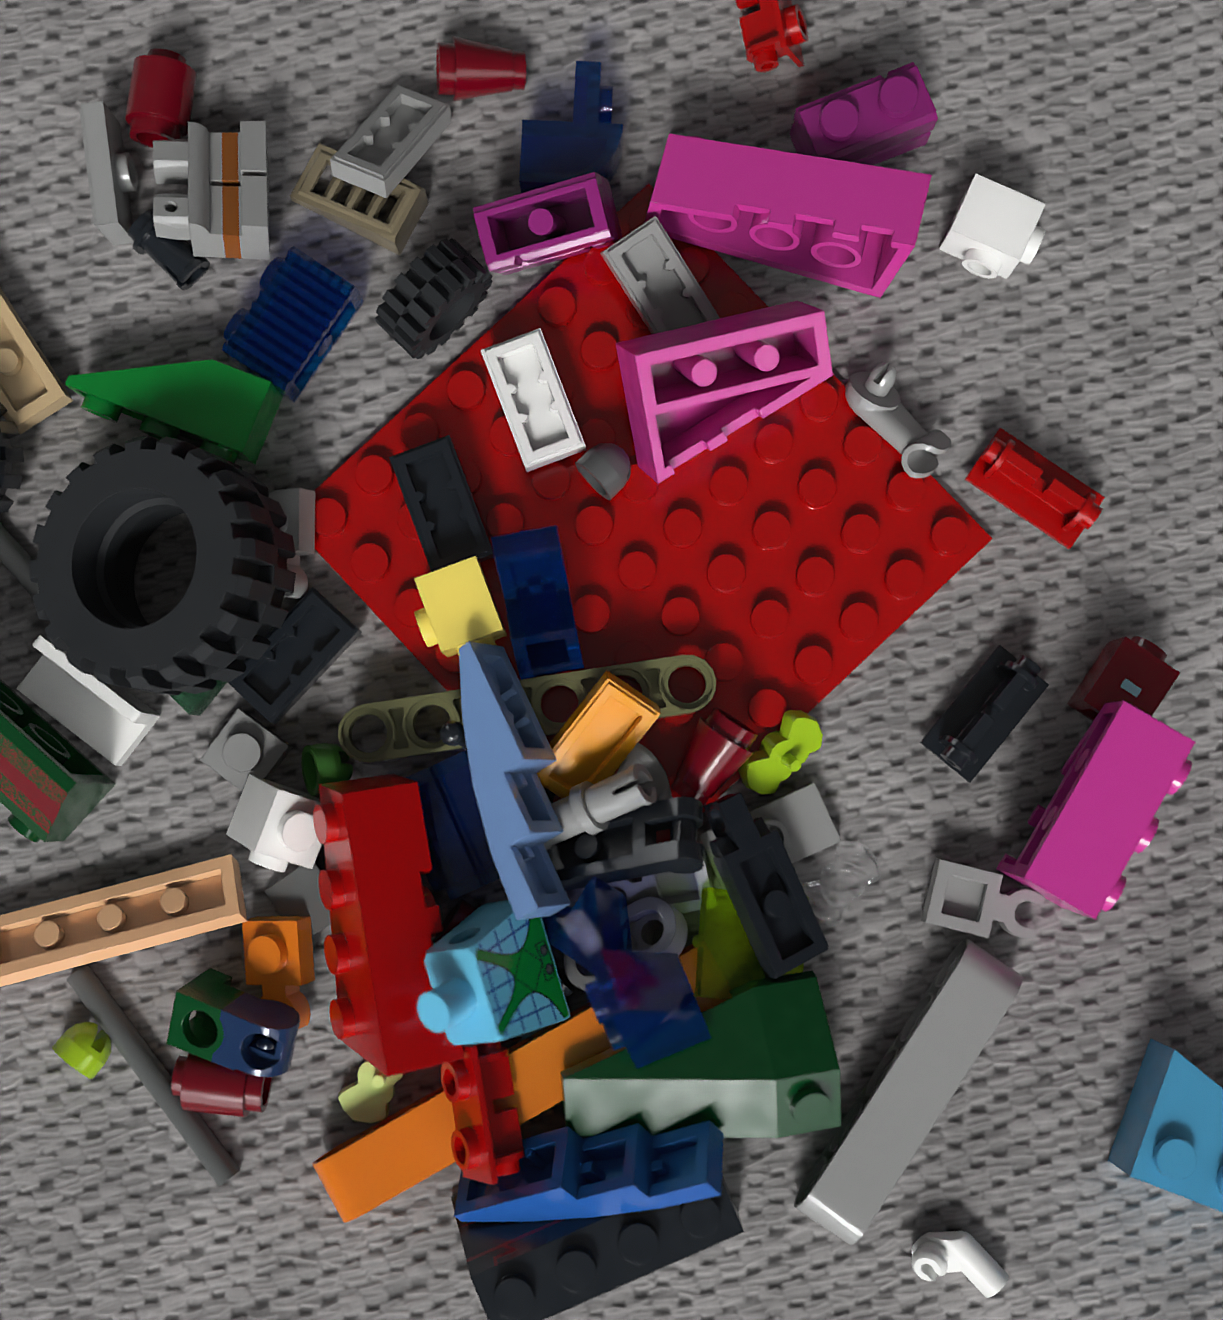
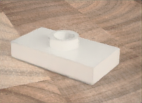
(533, 400)

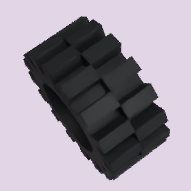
(433, 298)

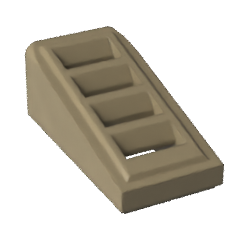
(389, 234)

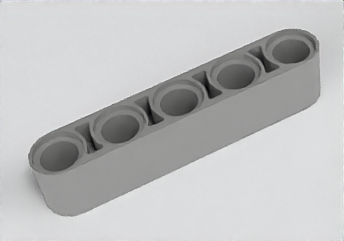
(909, 1092)

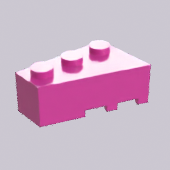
(716, 376)

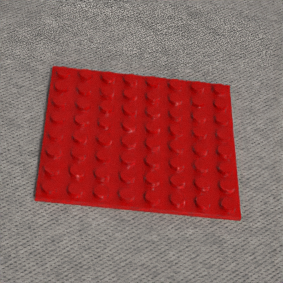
(759, 556)

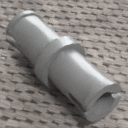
(594, 805)

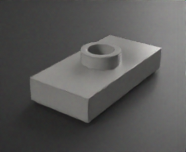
(390, 141)
(109, 172)
(657, 279)
(800, 821)

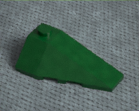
(757, 1076)

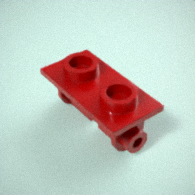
(773, 33)
(1035, 489)
(484, 1139)

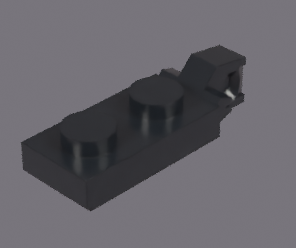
(763, 888)

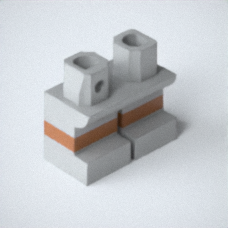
(226, 191)

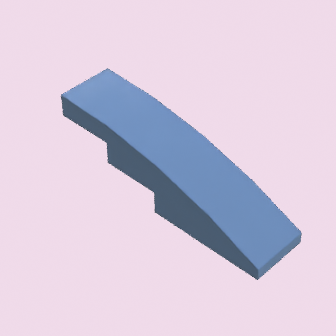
(504, 758)

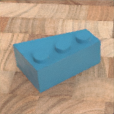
(1173, 1128)

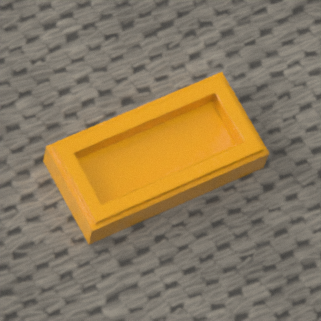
(598, 735)

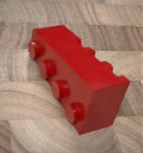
(379, 920)

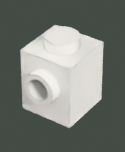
(994, 229)
(275, 824)

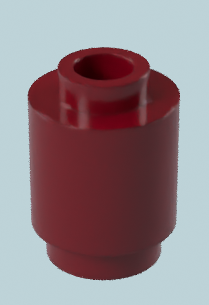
(160, 97)
(217, 1089)

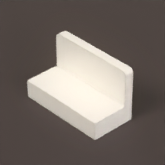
(95, 711)

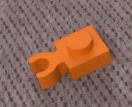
(280, 959)

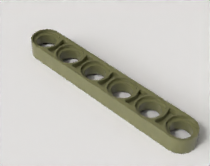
(401, 713)

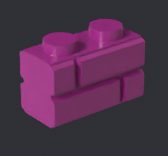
(867, 119)
(547, 224)

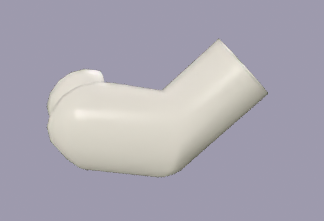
(957, 1252)

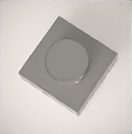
(245, 749)

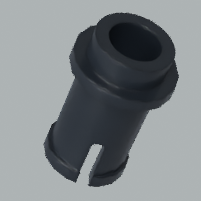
(170, 254)

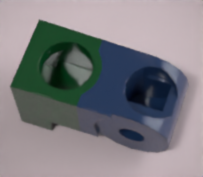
(233, 1026)

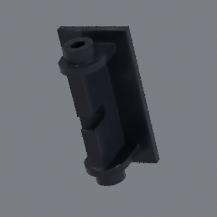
(985, 712)

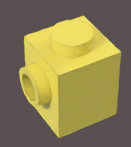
(457, 607)

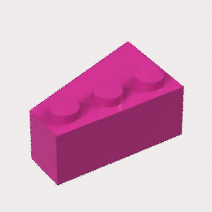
(1102, 810)

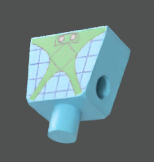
(492, 978)

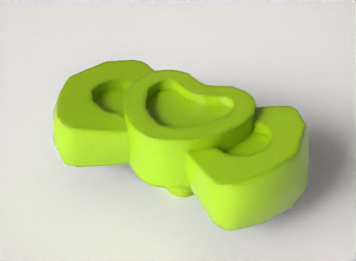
(782, 752)

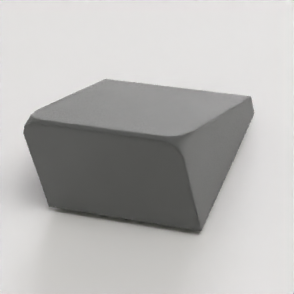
(300, 896)

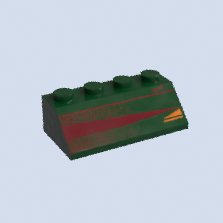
(43, 775)

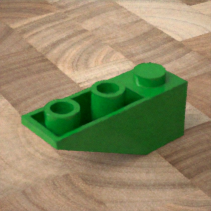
(192, 399)

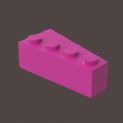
(791, 210)

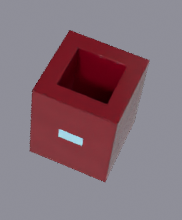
(1125, 672)

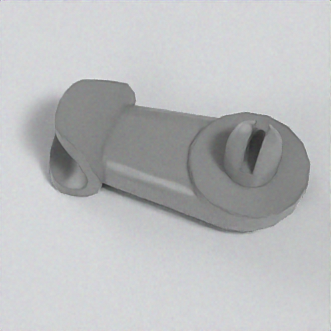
(879, 405)

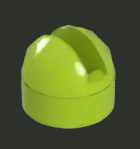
(83, 1048)

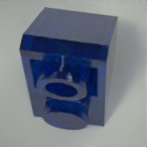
(645, 1003)

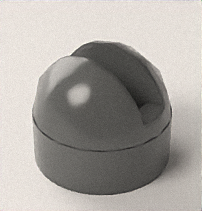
(605, 468)

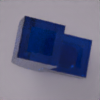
(571, 149)
(537, 602)

